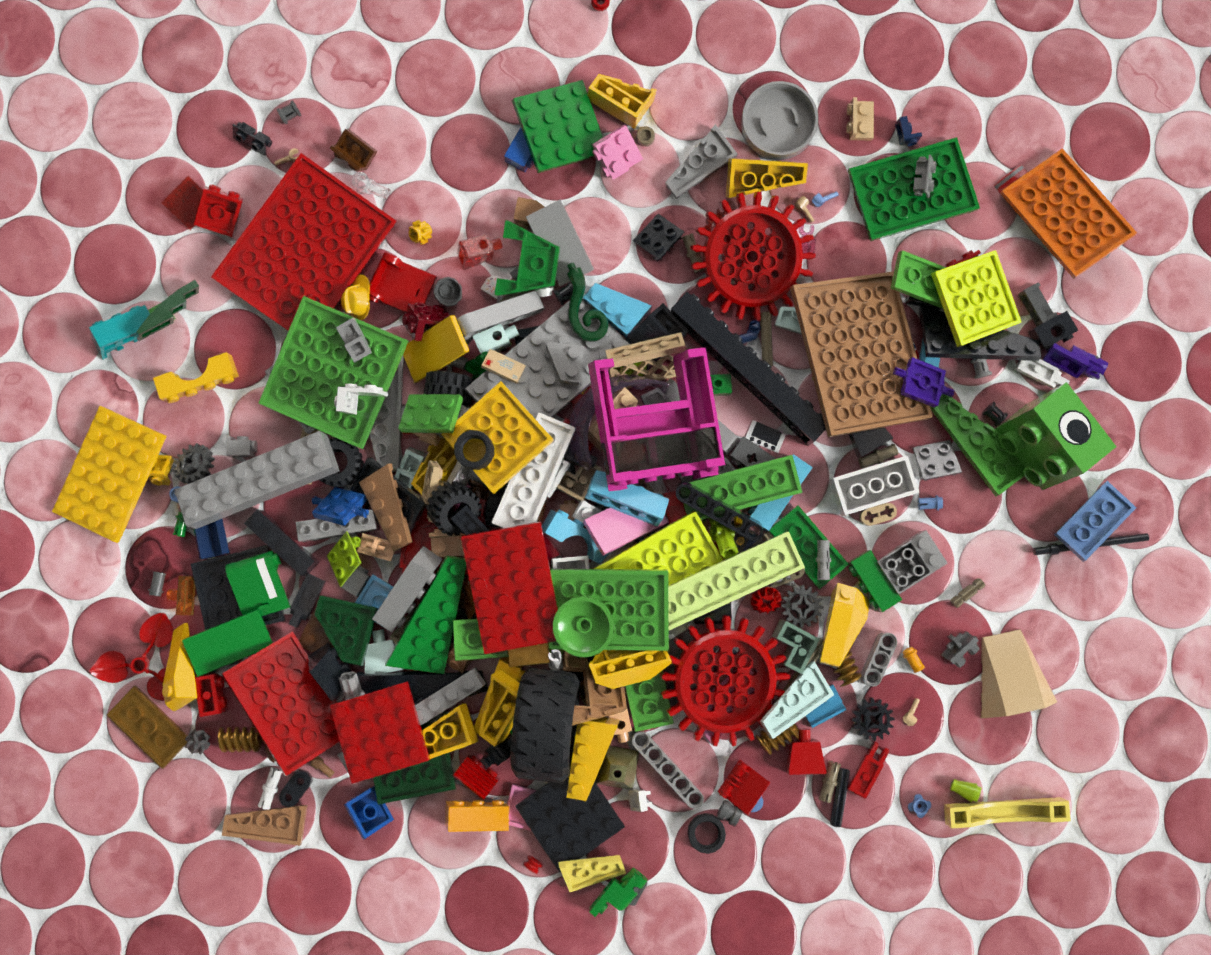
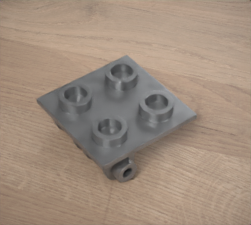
(936, 460)

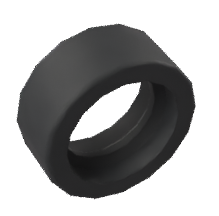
(474, 434)
(721, 833)

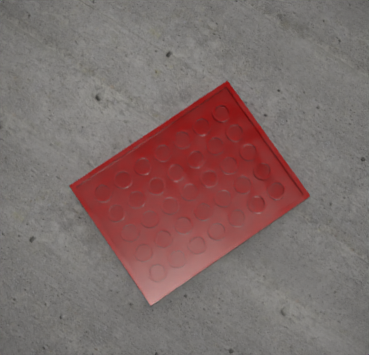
(303, 242)

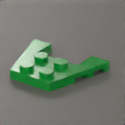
(536, 265)

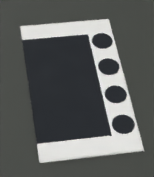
(765, 436)

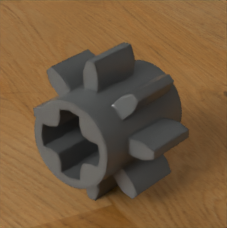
(197, 741)

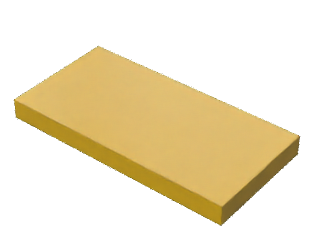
(436, 350)

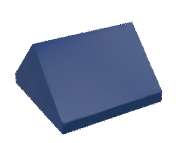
(367, 813)

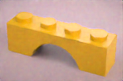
(219, 370)

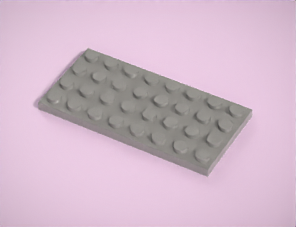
(539, 385)

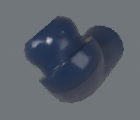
(752, 332)

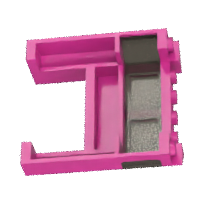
(660, 436)

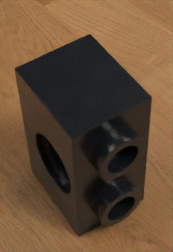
(1061, 324)

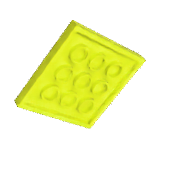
(976, 298)

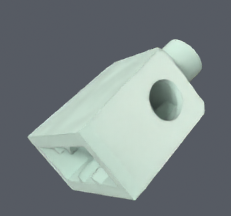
(487, 339)
(378, 653)

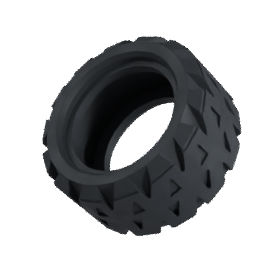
(543, 725)

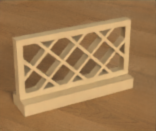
(645, 351)

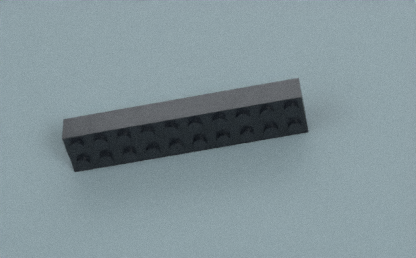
(749, 369)

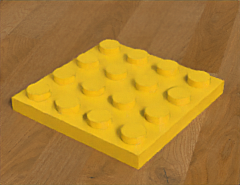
(511, 428)

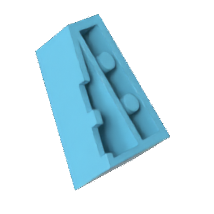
(621, 310)

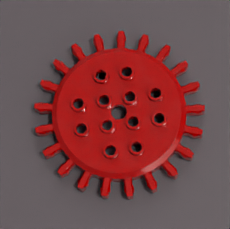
(782, 239)
(746, 707)

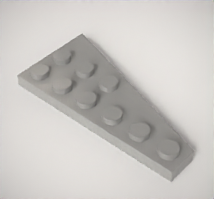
(385, 431)

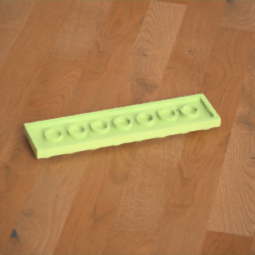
(732, 579)

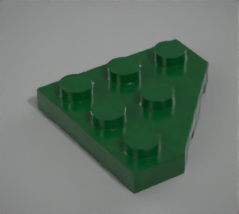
(347, 627)

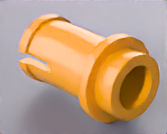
(913, 659)

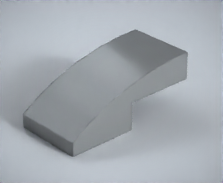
(354, 339)

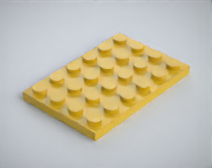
(109, 474)

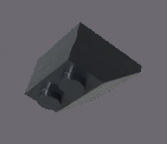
(327, 669)

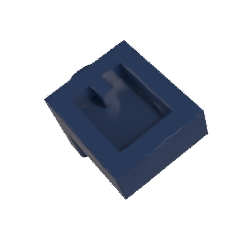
(904, 132)

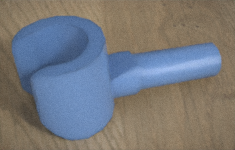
(818, 200)

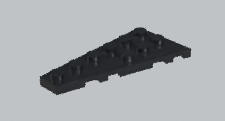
(999, 345)
(420, 682)

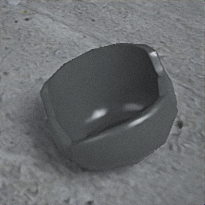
(447, 291)

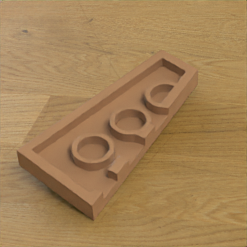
(384, 500)
(272, 825)

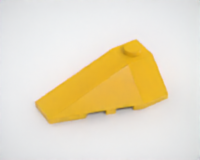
(845, 619)
(179, 677)

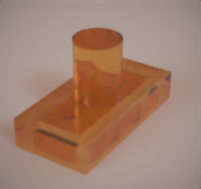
(183, 595)

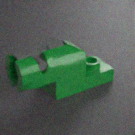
(620, 893)

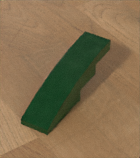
(163, 314)

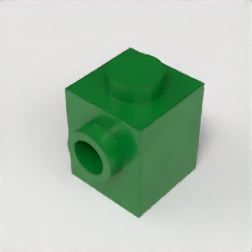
(721, 384)

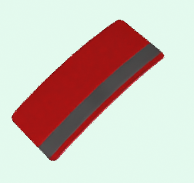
(1010, 178)

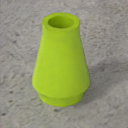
(966, 789)

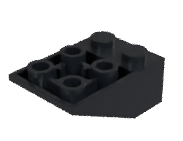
(657, 324)

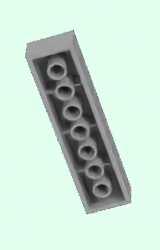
(257, 480)

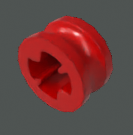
(533, 864)

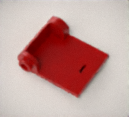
(398, 283)

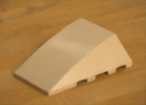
(1011, 677)

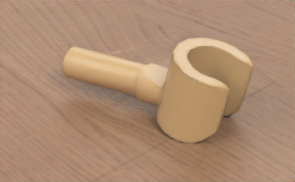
(288, 158)
(801, 204)
(908, 718)

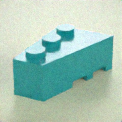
(118, 330)

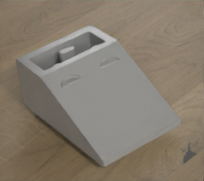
(912, 561)

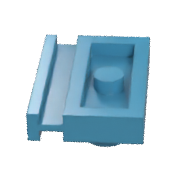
(826, 710)

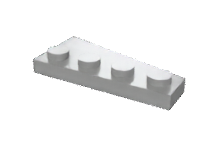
(701, 163)

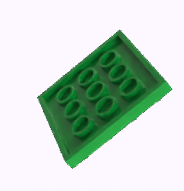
(558, 125)

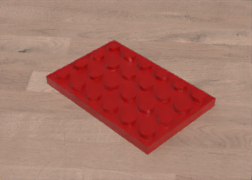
(511, 586)
(285, 703)

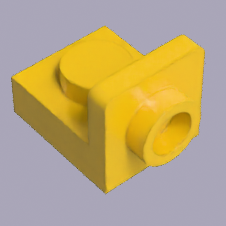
(160, 470)

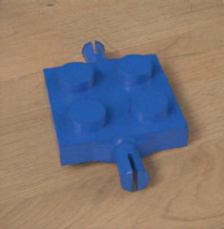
(340, 506)

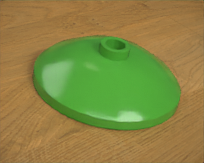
(575, 637)

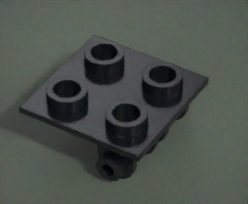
(658, 237)

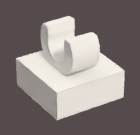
(638, 801)

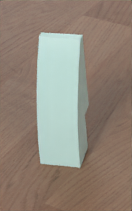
(410, 465)

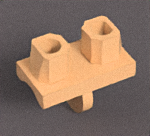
(376, 547)

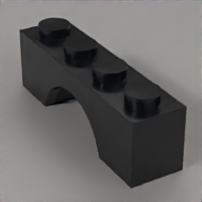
(281, 543)

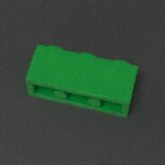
(873, 581)

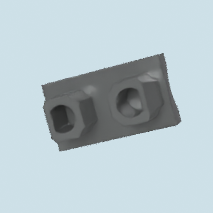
(959, 646)

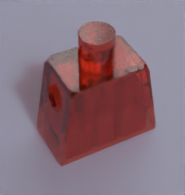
(477, 250)

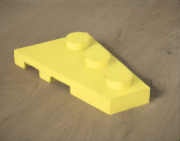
(590, 871)

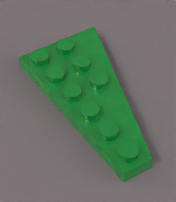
(430, 629)

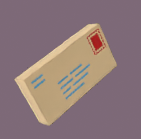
(503, 366)

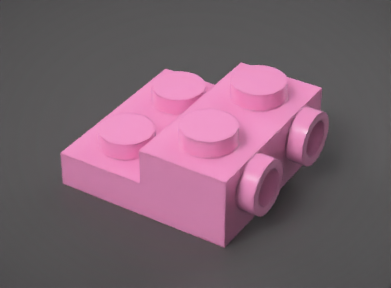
(616, 152)

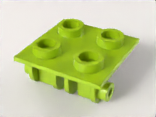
(344, 557)

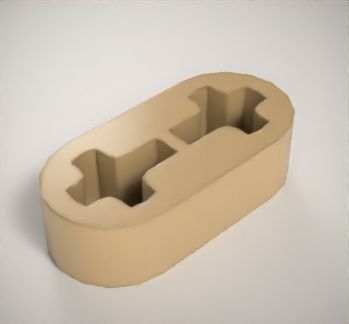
(880, 518)

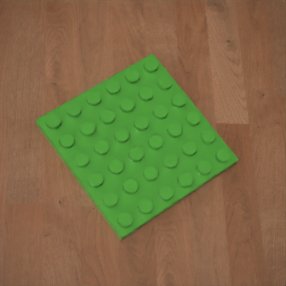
(317, 363)

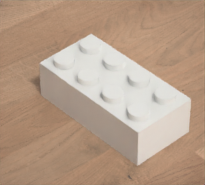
(874, 485)

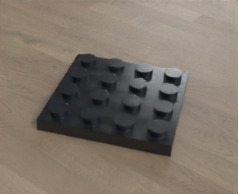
(215, 592)
(567, 825)

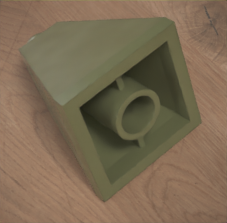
(618, 759)

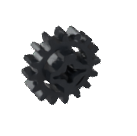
(878, 713)
(497, 754)

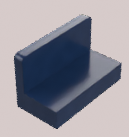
(211, 540)

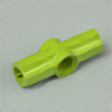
(724, 538)

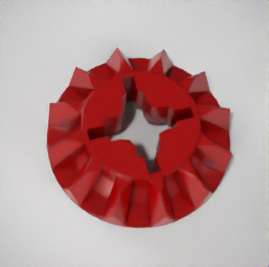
(769, 594)

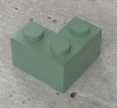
(799, 642)

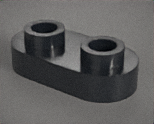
(295, 789)

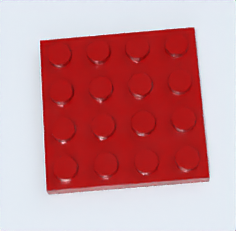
(379, 732)

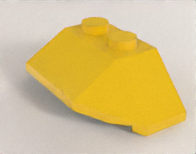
(627, 667)

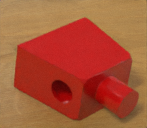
(805, 755)

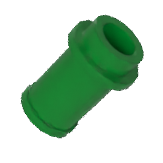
(180, 526)

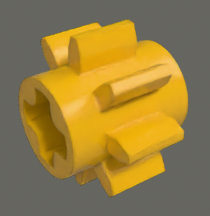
(420, 232)

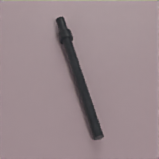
(1054, 548)

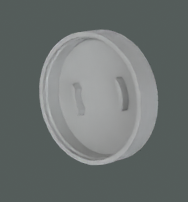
(779, 120)

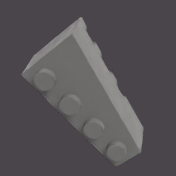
(407, 589)

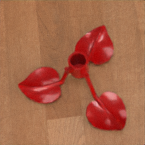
(112, 666)

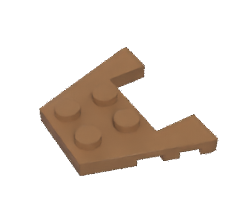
(600, 699)

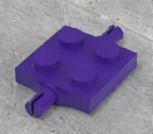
(923, 382)

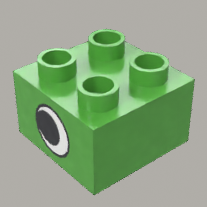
(1054, 438)

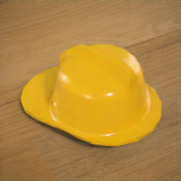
(356, 298)

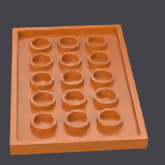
(1068, 213)

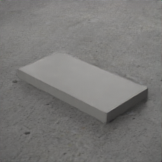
(556, 227)

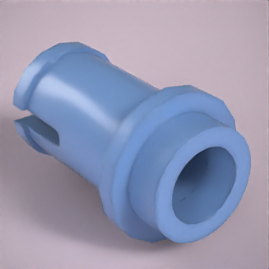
(931, 503)

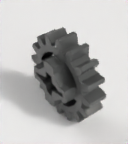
(193, 463)
(802, 597)

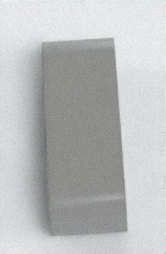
(886, 652)

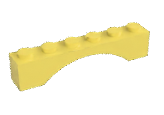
(1033, 810)

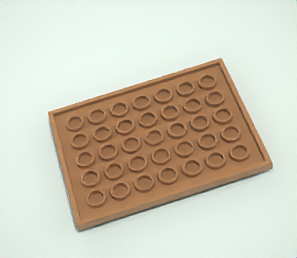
(853, 342)

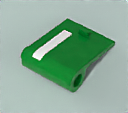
(257, 583)

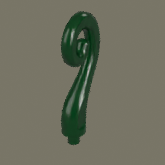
(578, 283)

